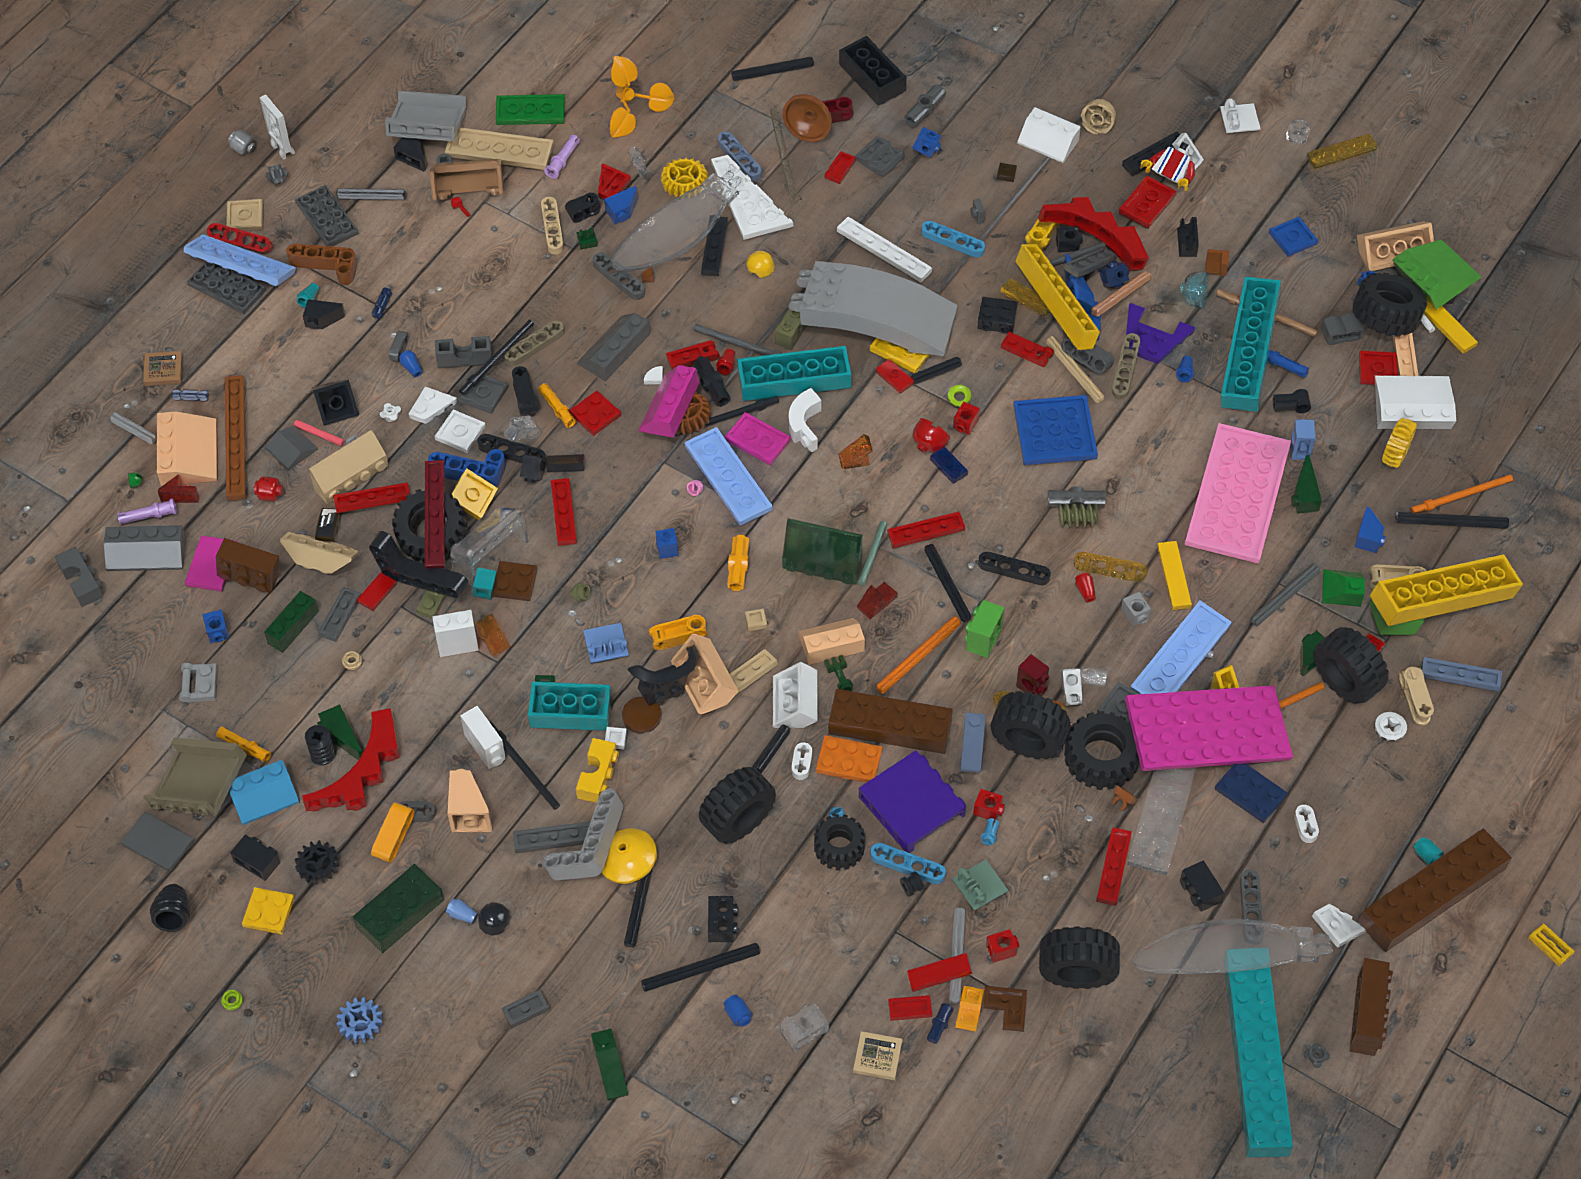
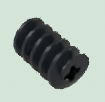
(320, 745)

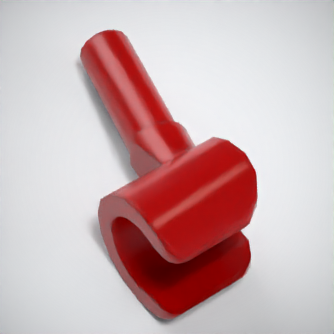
(456, 202)

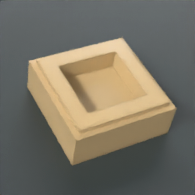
(756, 619)

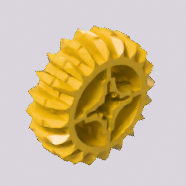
(683, 172)
(1399, 442)

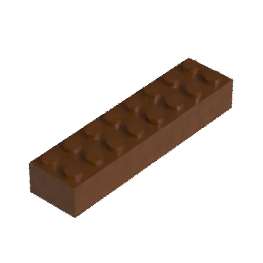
(1434, 889)

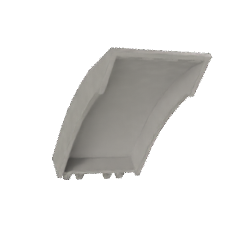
(875, 305)

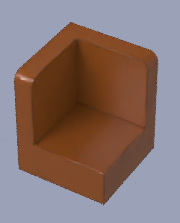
(1217, 262)

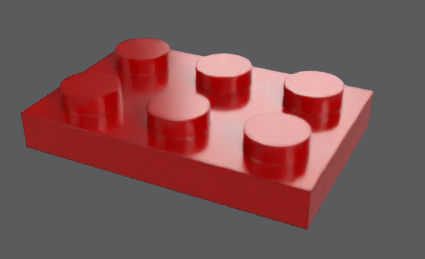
(1147, 202)

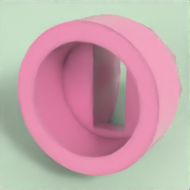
(692, 486)

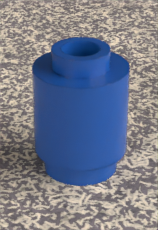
(737, 1010)

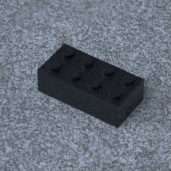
(872, 70)

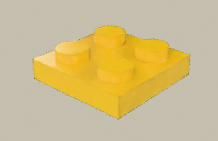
(473, 493)
(268, 910)

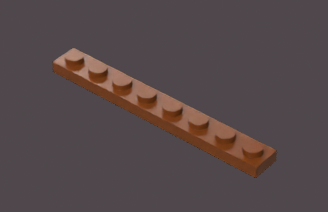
(235, 438)

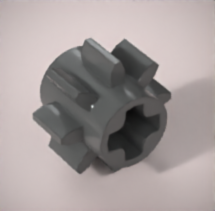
(276, 174)

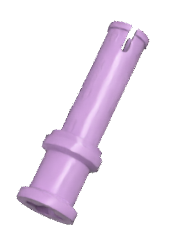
(559, 161)
(157, 510)

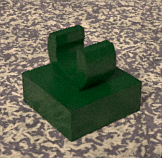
(586, 239)

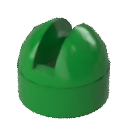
(134, 479)

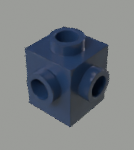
(1114, 274)

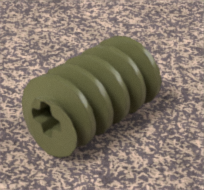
(1078, 515)

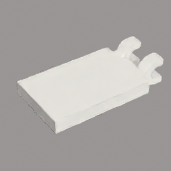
(276, 127)

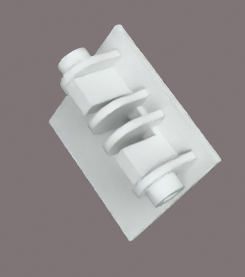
(1239, 117)

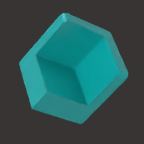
(484, 583)

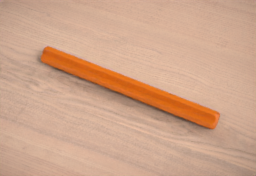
(916, 656)

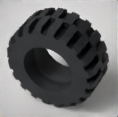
(1389, 304)
(412, 510)
(1351, 665)
(1030, 725)
(1095, 771)
(737, 805)
(1079, 957)

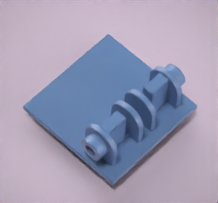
(606, 643)

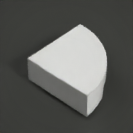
(654, 376)

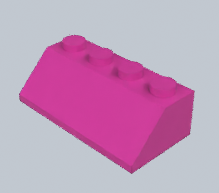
(670, 402)

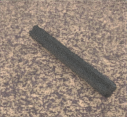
(1285, 594)

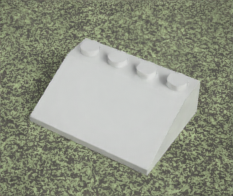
(1418, 398)

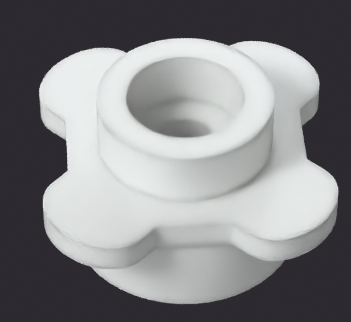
(390, 412)

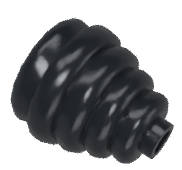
(170, 909)

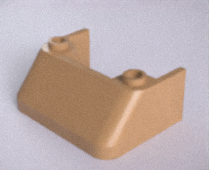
(466, 177)

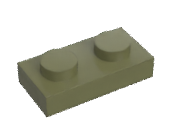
(430, 604)

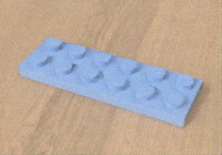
(239, 260)
(728, 476)
(1182, 651)

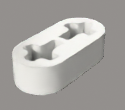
(797, 760)
(1310, 822)

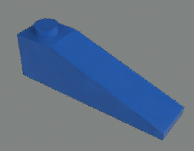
(1080, 289)

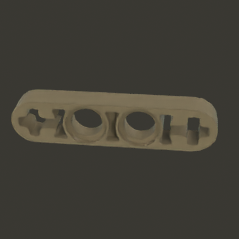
(536, 345)
(1126, 366)

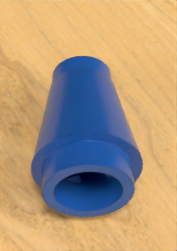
(410, 362)
(1185, 369)

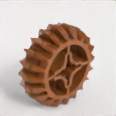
(697, 415)

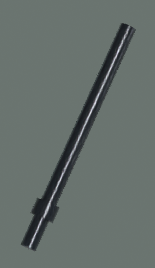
(475, 378)
(758, 405)
(526, 770)

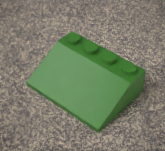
(1436, 271)

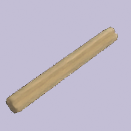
(1075, 370)

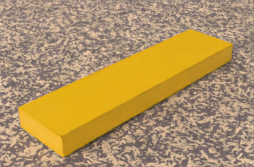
(1450, 328)
(1174, 575)

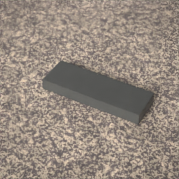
(339, 614)

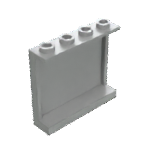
(426, 116)

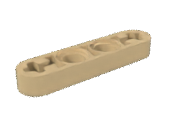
(552, 225)

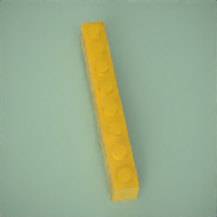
(1057, 297)

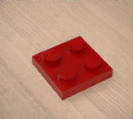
(1376, 364)
(595, 413)

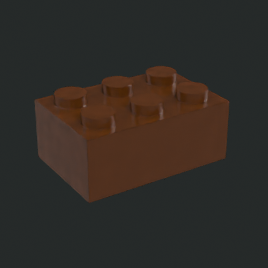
(247, 565)

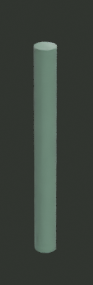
(872, 553)

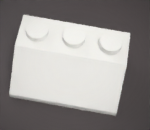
(1049, 135)
(795, 696)

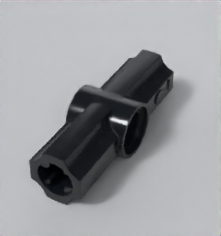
(711, 381)

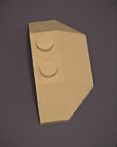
(317, 554)

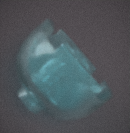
(1195, 289)

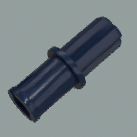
(940, 1022)

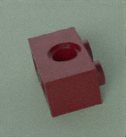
(1032, 676)

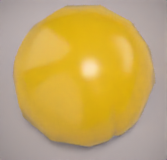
(760, 263)

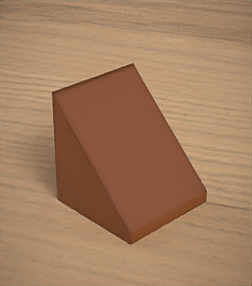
(647, 275)

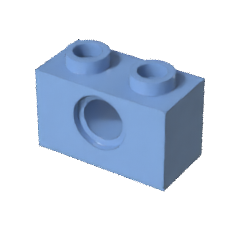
(1302, 439)

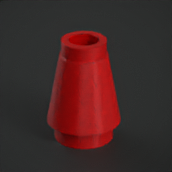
(726, 362)
(1085, 585)

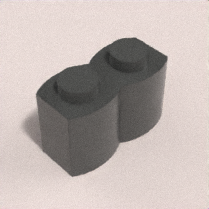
(1342, 329)

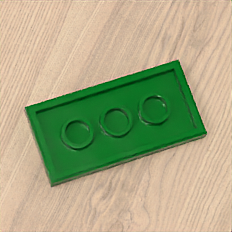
(530, 109)

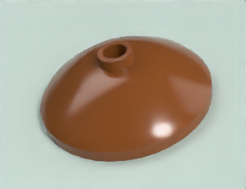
(802, 122)

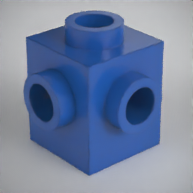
(927, 142)

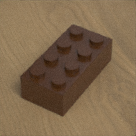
(1370, 1007)

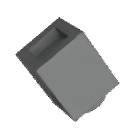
(1133, 603)

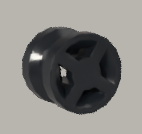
(912, 884)

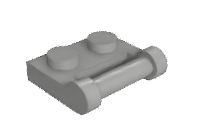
(204, 685)

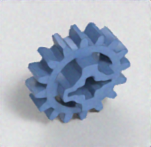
(357, 1012)

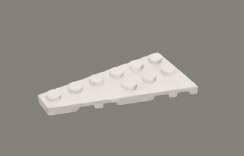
(752, 207)

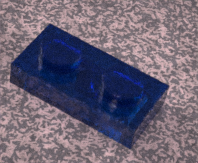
(949, 465)

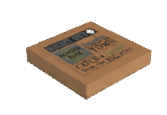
(162, 368)

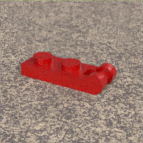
(1027, 349)
(688, 355)

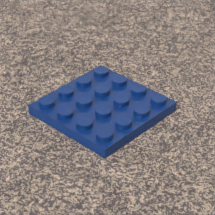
(1055, 430)

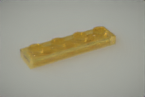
(1342, 151)

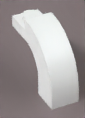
(801, 410)

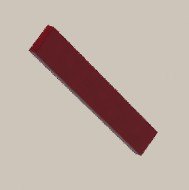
(434, 514)

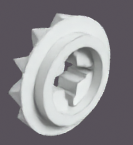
(1394, 720)

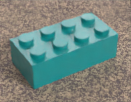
(569, 706)

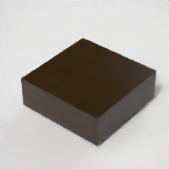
(1006, 172)

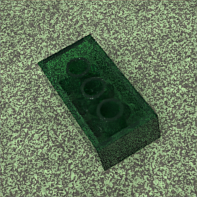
(398, 908)

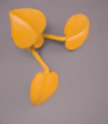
(622, 73)

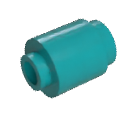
(1427, 850)

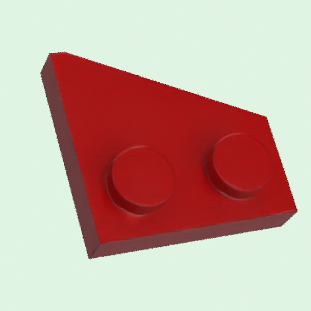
(611, 181)

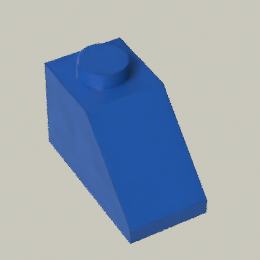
(621, 205)
(1370, 532)

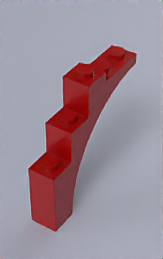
(1102, 225)
(366, 772)

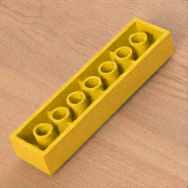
(1445, 590)

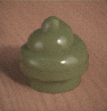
(580, 592)

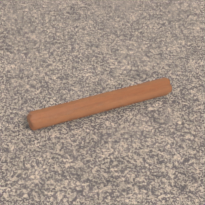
(1120, 294)

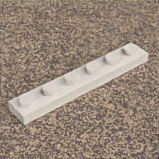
(884, 249)

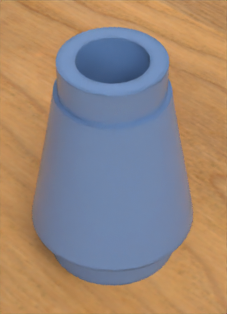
(460, 910)

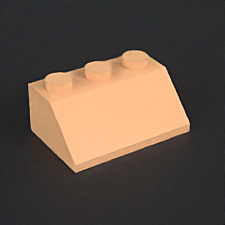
(832, 640)

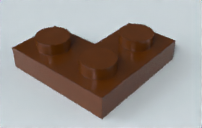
(1011, 1001)

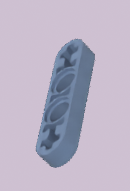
(741, 155)

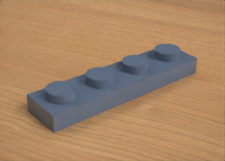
(1461, 674)

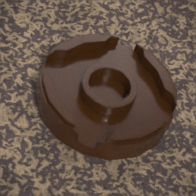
(640, 716)

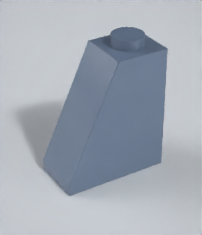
(973, 742)

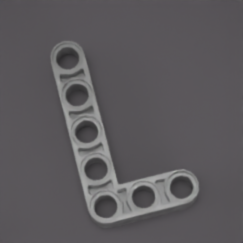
(596, 846)

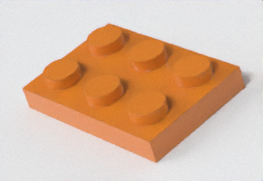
(848, 759)

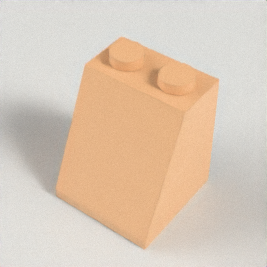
(466, 805)

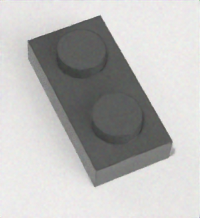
(525, 1009)

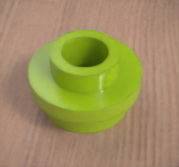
(232, 994)

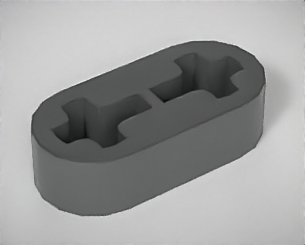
(399, 345)
(419, 807)

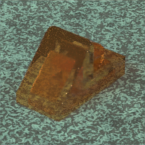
(856, 453)
(490, 632)

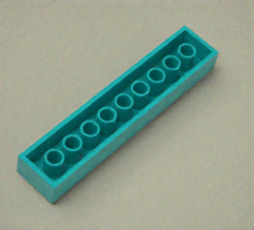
(1258, 1063)

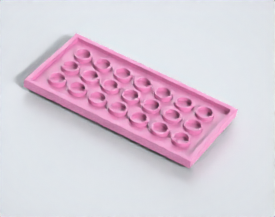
(1238, 493)

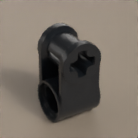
(582, 208)

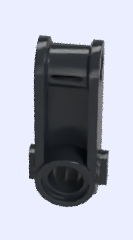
(524, 392)

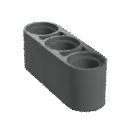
(1092, 359)

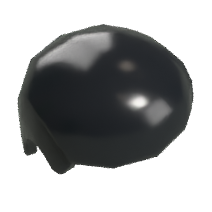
(493, 918)

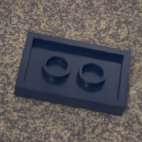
(1251, 791)

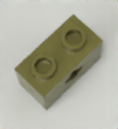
(789, 330)

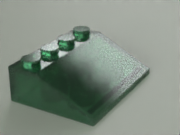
(822, 551)

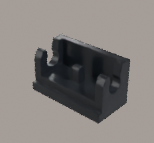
(1188, 238)

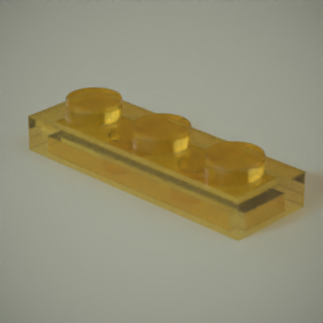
(1025, 296)

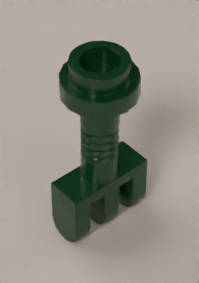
(844, 684)

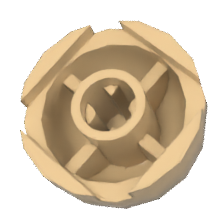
(1098, 116)

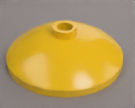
(634, 861)

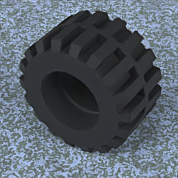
(839, 856)

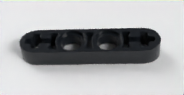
(512, 446)
(1015, 565)

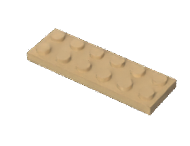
(510, 148)

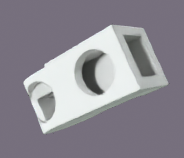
(1071, 686)

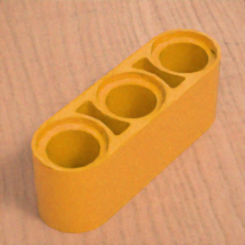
(392, 832)

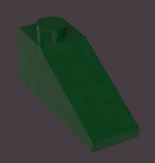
(1306, 494)
(340, 730)
(609, 1064)

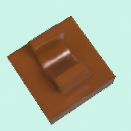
(1125, 796)

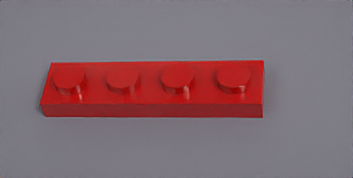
(371, 497)
(563, 512)
(926, 529)
(1114, 866)

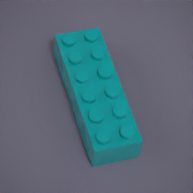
(794, 373)

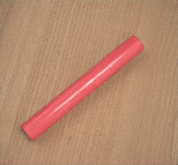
(318, 432)

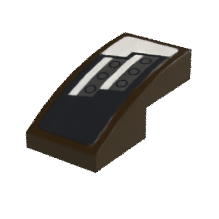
(327, 525)

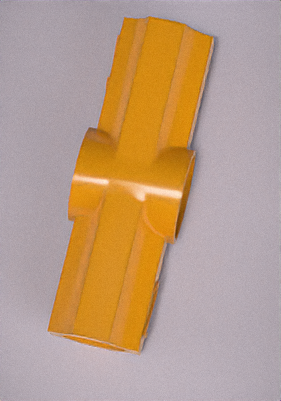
(738, 563)

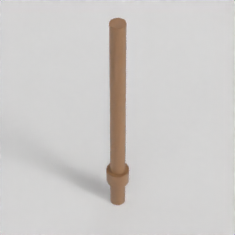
(1235, 299)

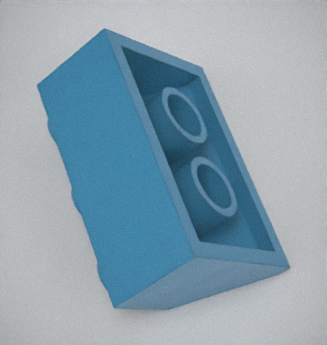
(263, 792)

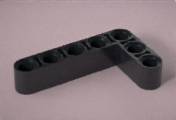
(414, 572)

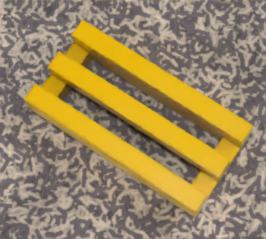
(1549, 947)

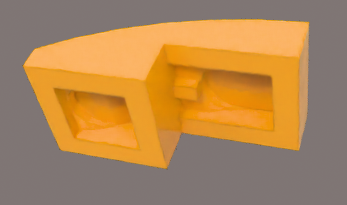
(969, 1008)

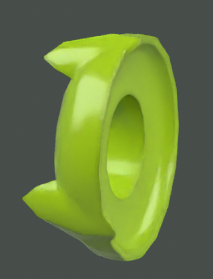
(959, 389)

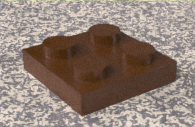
(514, 581)

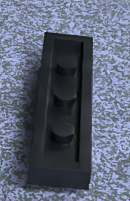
(1133, 163)
(714, 248)

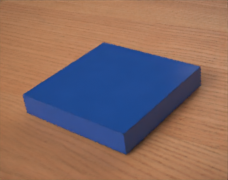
(1293, 236)

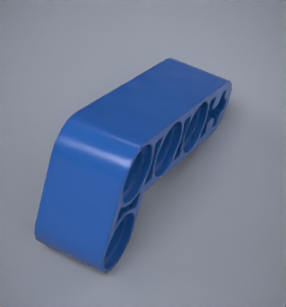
(490, 470)

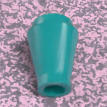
(307, 293)

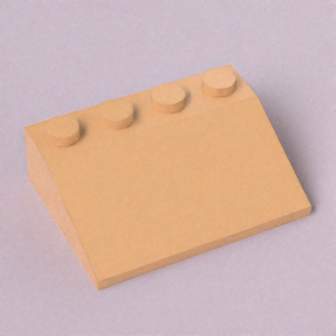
(186, 447)

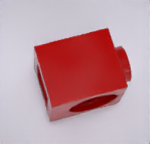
(967, 412)
(984, 798)
(1000, 953)

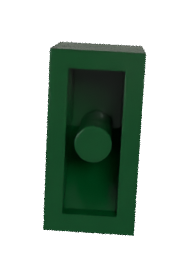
(1307, 650)

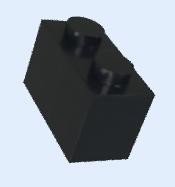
(255, 857)
(1202, 886)

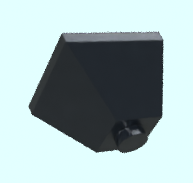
(335, 401)

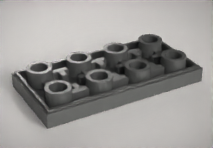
(326, 216)
(226, 286)

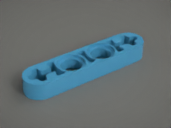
(952, 240)
(909, 860)

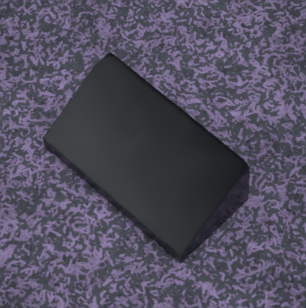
(565, 463)

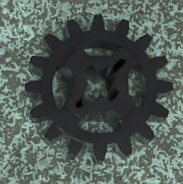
(324, 855)

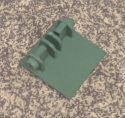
(979, 884)

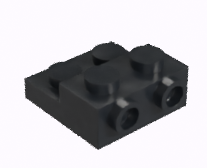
(997, 315)

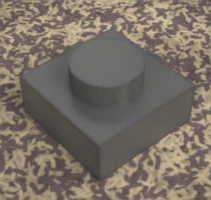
(978, 211)

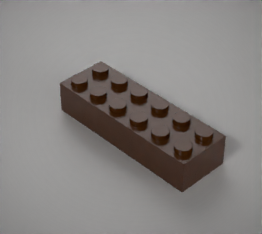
(890, 721)

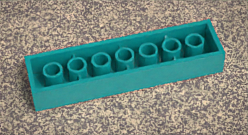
(1251, 344)

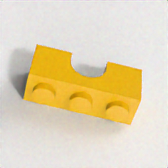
(602, 755)

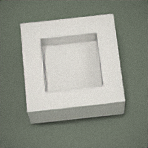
(616, 735)

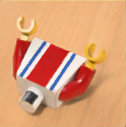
(1173, 165)

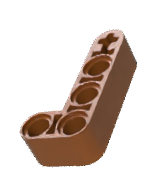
(326, 258)

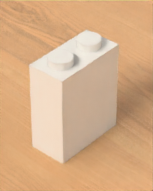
(455, 633)
(483, 737)

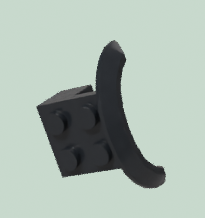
(666, 682)

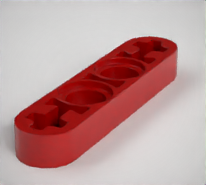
(239, 239)

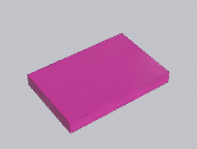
(757, 438)
(203, 566)

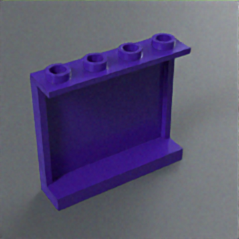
(911, 800)

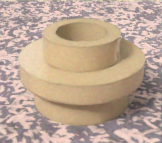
(352, 656)

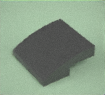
(879, 156)

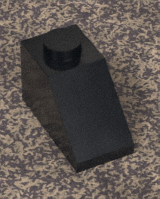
(410, 152)
(322, 313)

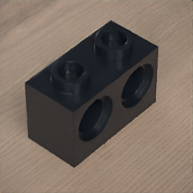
(721, 919)

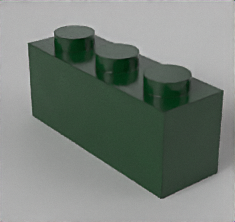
(291, 621)

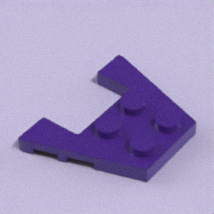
(1154, 343)

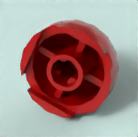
(929, 437)

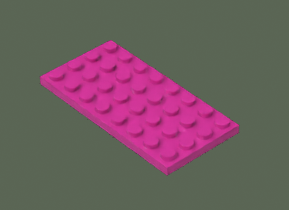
(1208, 728)

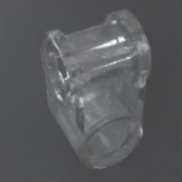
(522, 428)

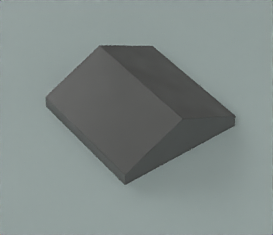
(290, 447)

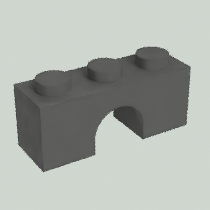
(451, 355)
(74, 564)

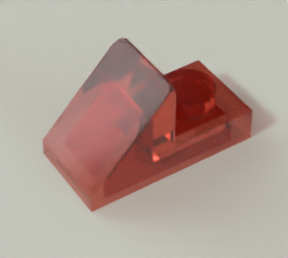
(179, 493)
(876, 599)

